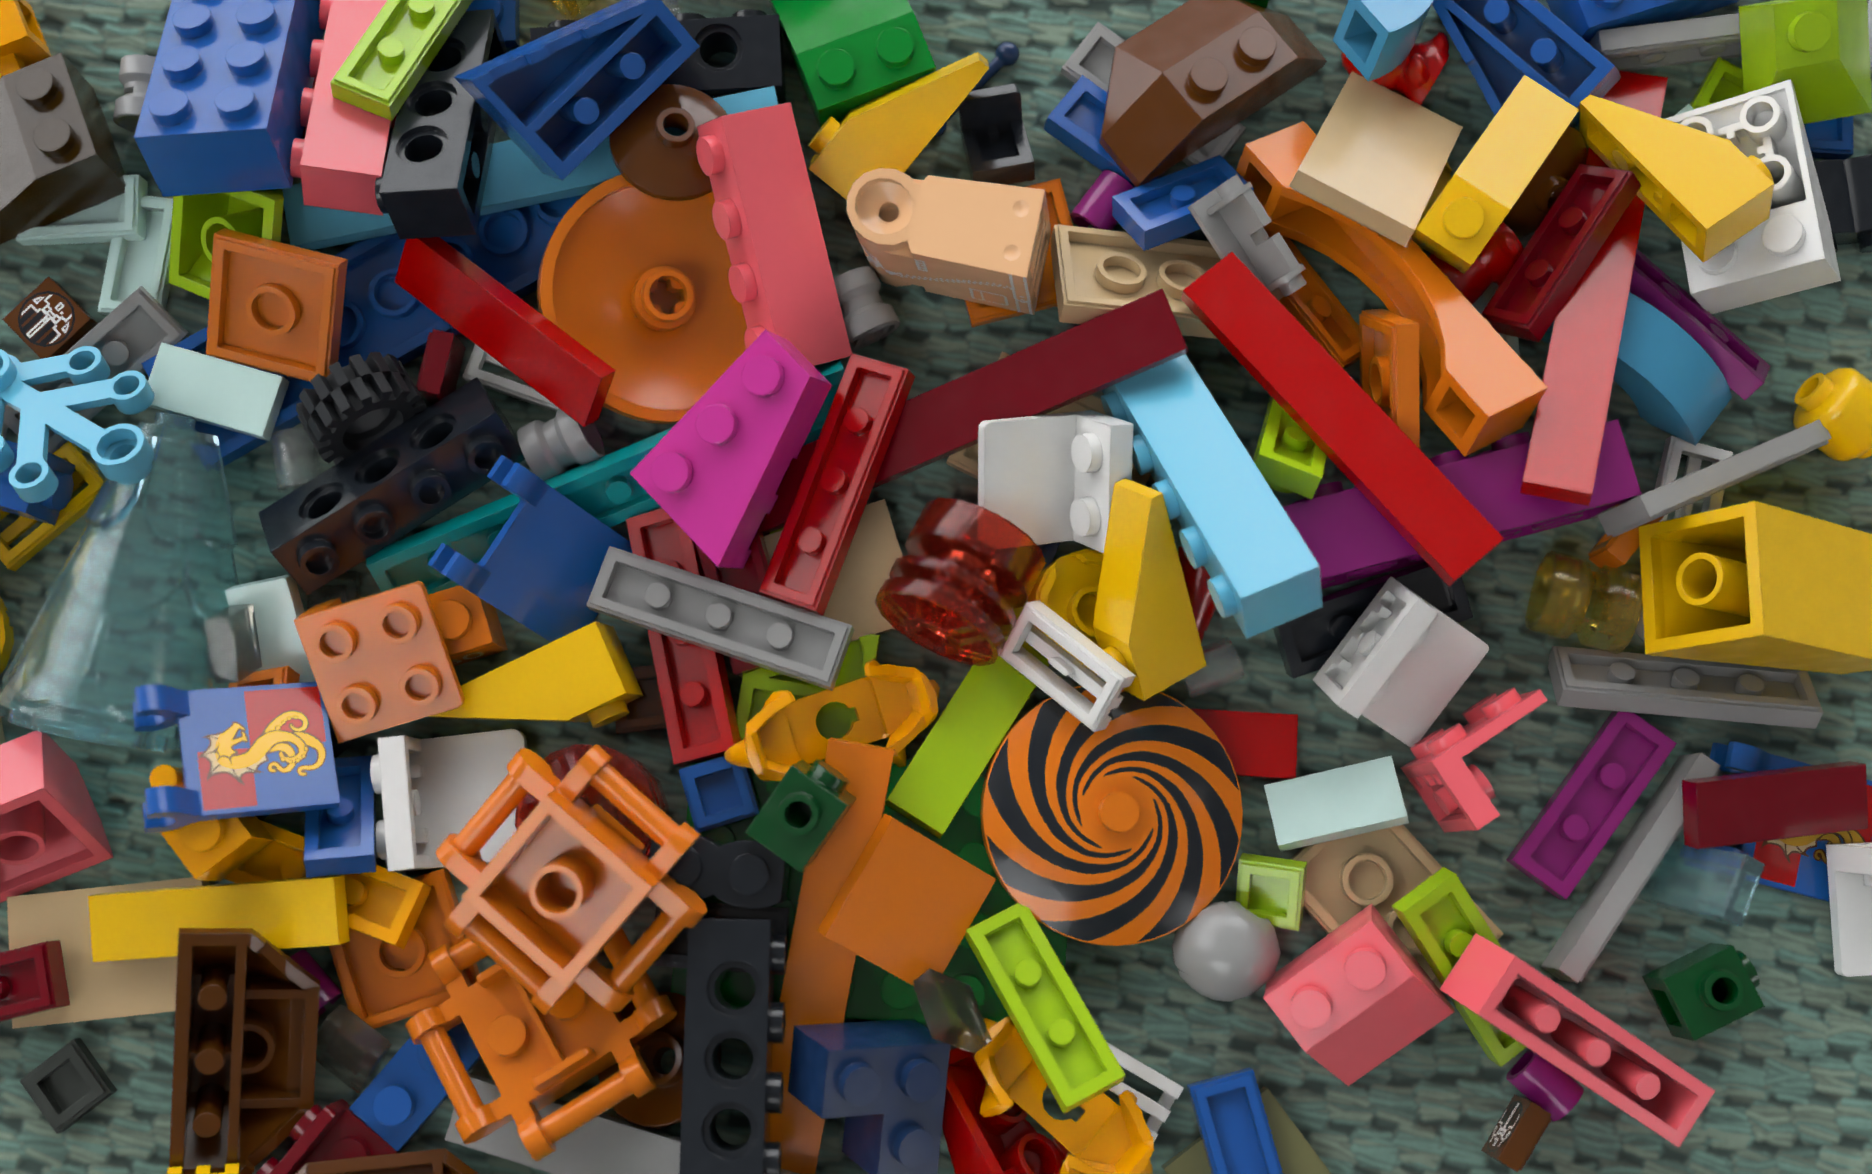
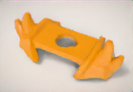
(887, 702)
(1102, 1139)

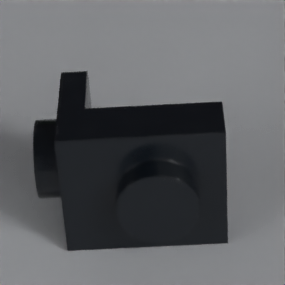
(996, 136)

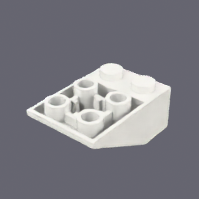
(1796, 242)

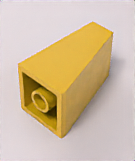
(1758, 590)

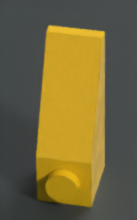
(893, 126)
(1494, 174)
(1687, 176)
(1142, 595)
(564, 681)

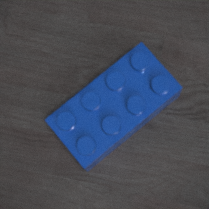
(227, 95)

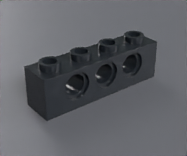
(748, 35)
(442, 140)
(389, 487)
(707, 1088)

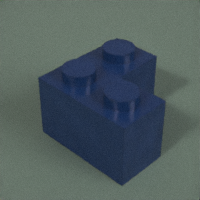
(883, 1081)

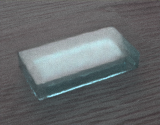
(1704, 883)

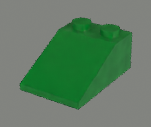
(852, 50)

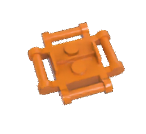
(569, 880)
(535, 1054)

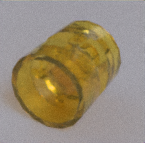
(1563, 595)

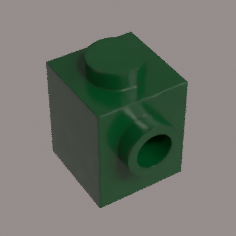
(802, 812)
(1705, 990)

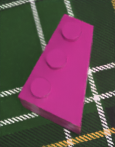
(733, 448)

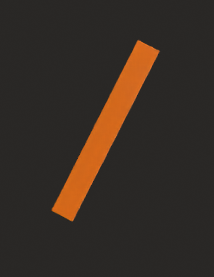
(818, 968)

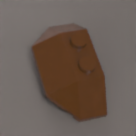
(1197, 79)
(239, 1048)

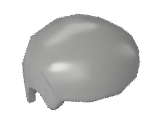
(1226, 952)

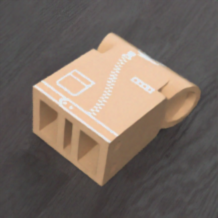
(953, 236)

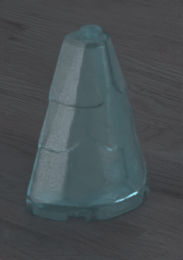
(132, 598)

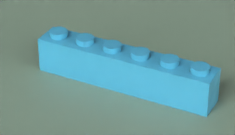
(1218, 497)

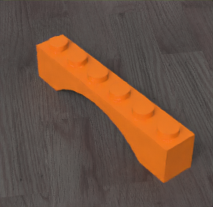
(1467, 371)

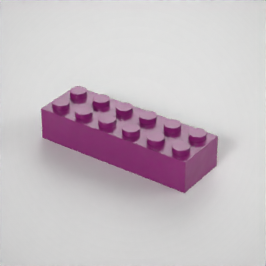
(1357, 542)

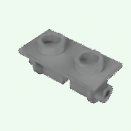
(1235, 223)

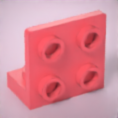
(1451, 789)

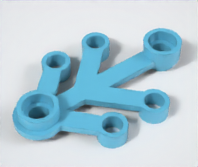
(118, 450)

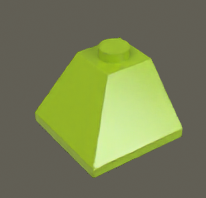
(1814, 45)
(201, 215)

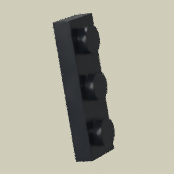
(1312, 638)

